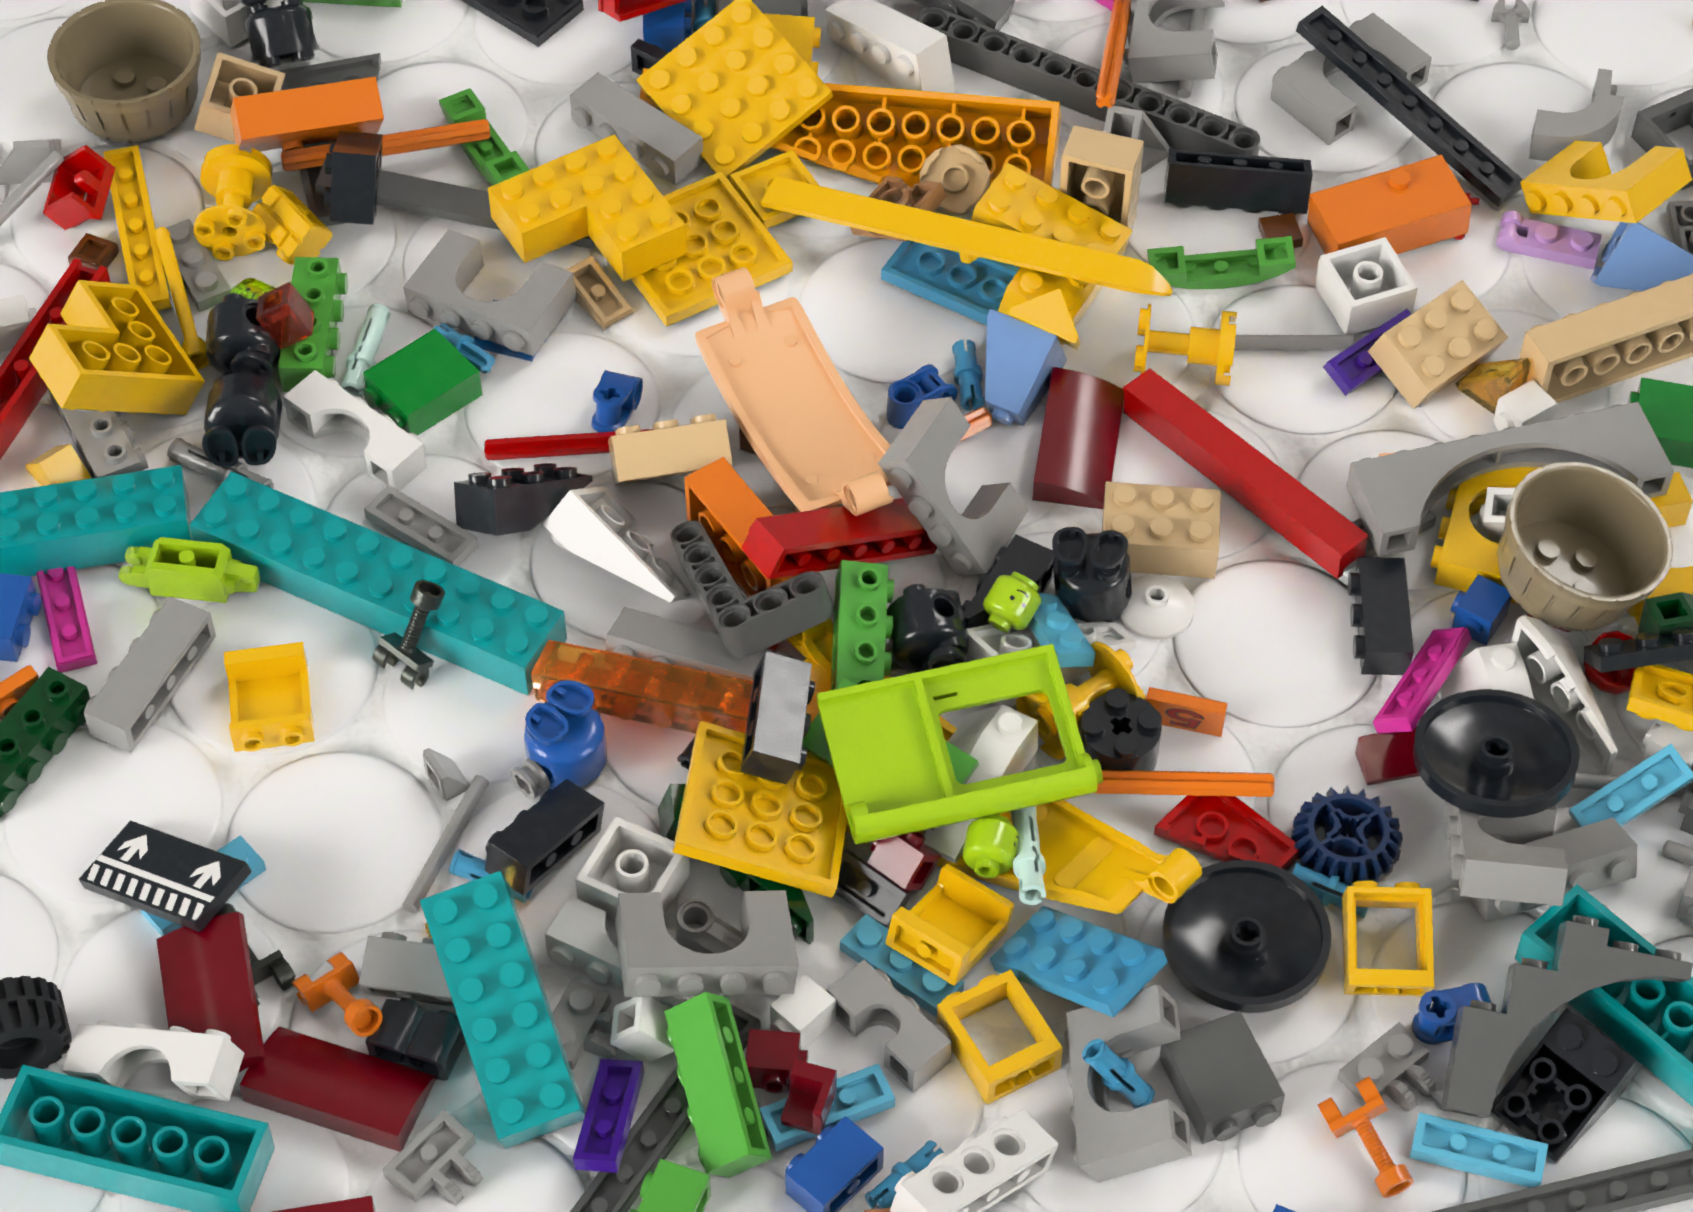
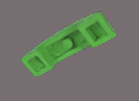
(488, 156)
(1224, 269)

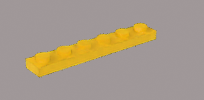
(137, 225)

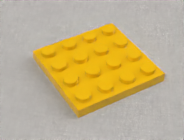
(735, 86)
(719, 239)
(759, 824)

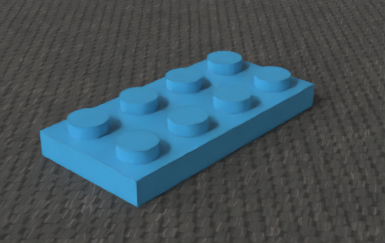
(947, 281)
(1079, 960)

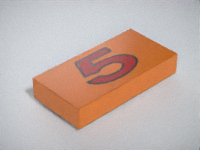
(1188, 711)

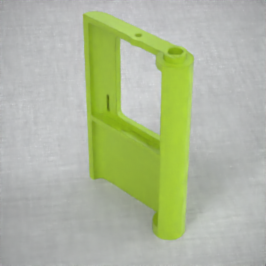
(896, 758)

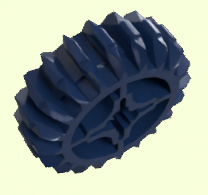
(1348, 825)

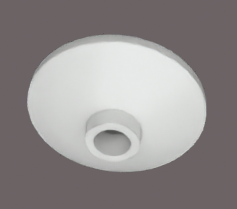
(1158, 618)

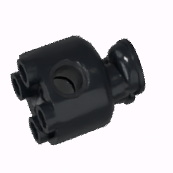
(279, 32)
(238, 340)
(242, 420)
(1092, 573)
(928, 629)

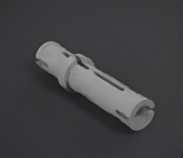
(195, 459)

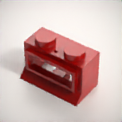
(79, 174)

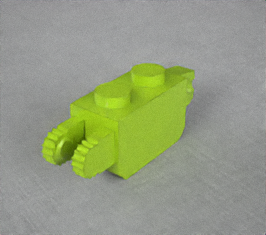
(188, 570)

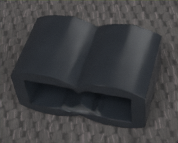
(417, 1038)

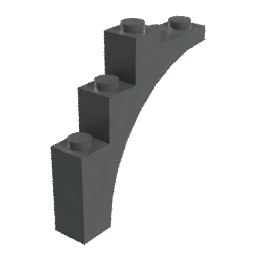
(1582, 961)

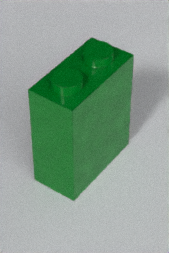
(422, 383)
(1670, 414)

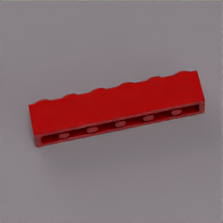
(824, 537)

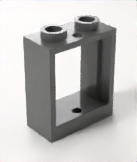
(1663, 118)

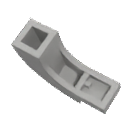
(1594, 123)

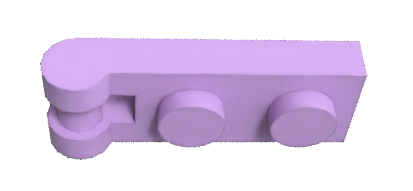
(1548, 241)

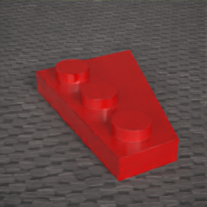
(1226, 831)

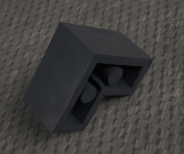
(354, 171)

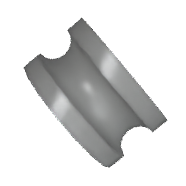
(530, 778)

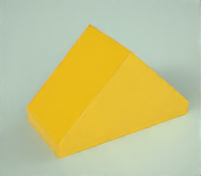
(1049, 314)
(57, 466)

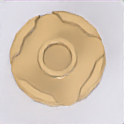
(962, 176)

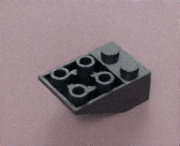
(514, 499)
(1565, 1085)

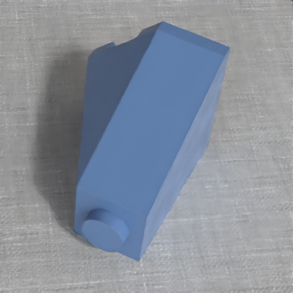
(1640, 259)
(1018, 367)

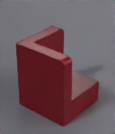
(809, 1097)

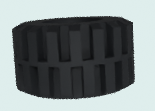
(31, 1024)

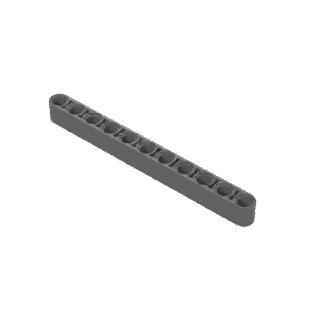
(1076, 84)

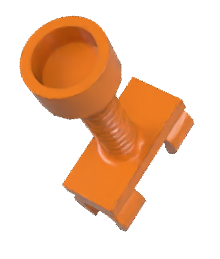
(360, 1015)
(1391, 1178)

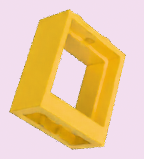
(1388, 981)
(1016, 1070)

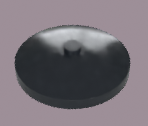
(1496, 753)
(1247, 937)

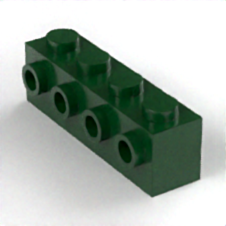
(38, 731)

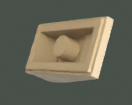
(598, 294)

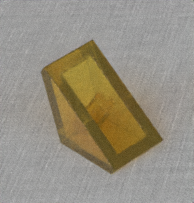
(1493, 380)

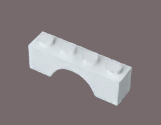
(323, 407)
(581, 940)
(198, 1062)

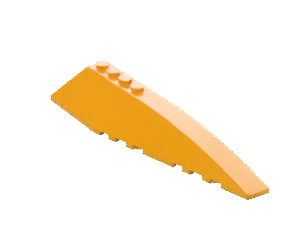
(895, 130)

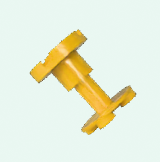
(235, 181)
(1200, 346)
(1109, 671)

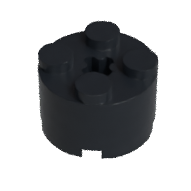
(1122, 731)

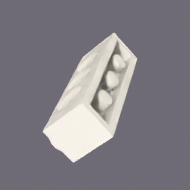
(980, 1169)

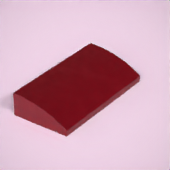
(1078, 439)
(212, 983)
(337, 1088)

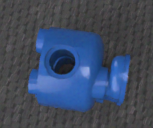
(567, 735)

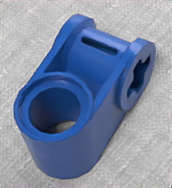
(909, 392)
(615, 400)
(1444, 1011)

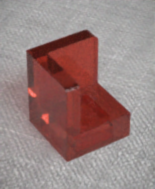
(285, 315)

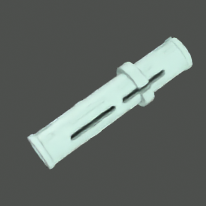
(365, 349)
(1028, 863)

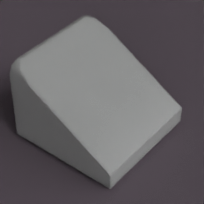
(444, 774)

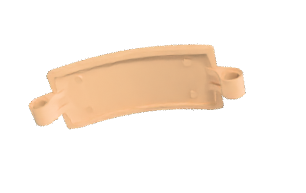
(792, 401)

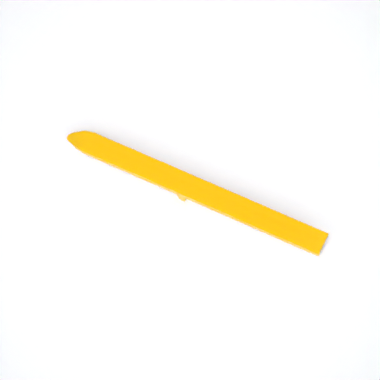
(966, 237)

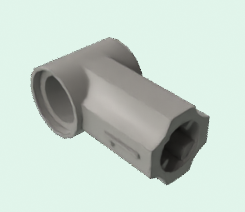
(713, 937)

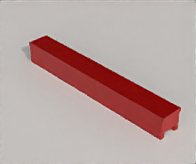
(19, 380)
(1244, 473)

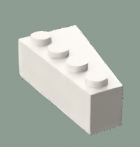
(892, 45)

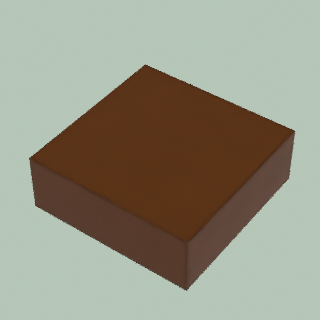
(1281, 226)
(94, 251)

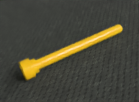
(192, 344)

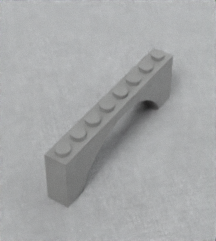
(1402, 487)

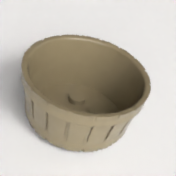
(127, 67)
(1581, 546)

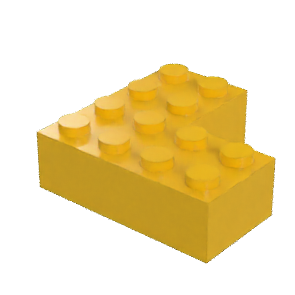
(594, 195)
(1036, 208)
(115, 354)

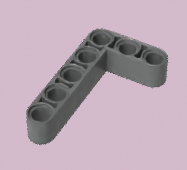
(758, 620)

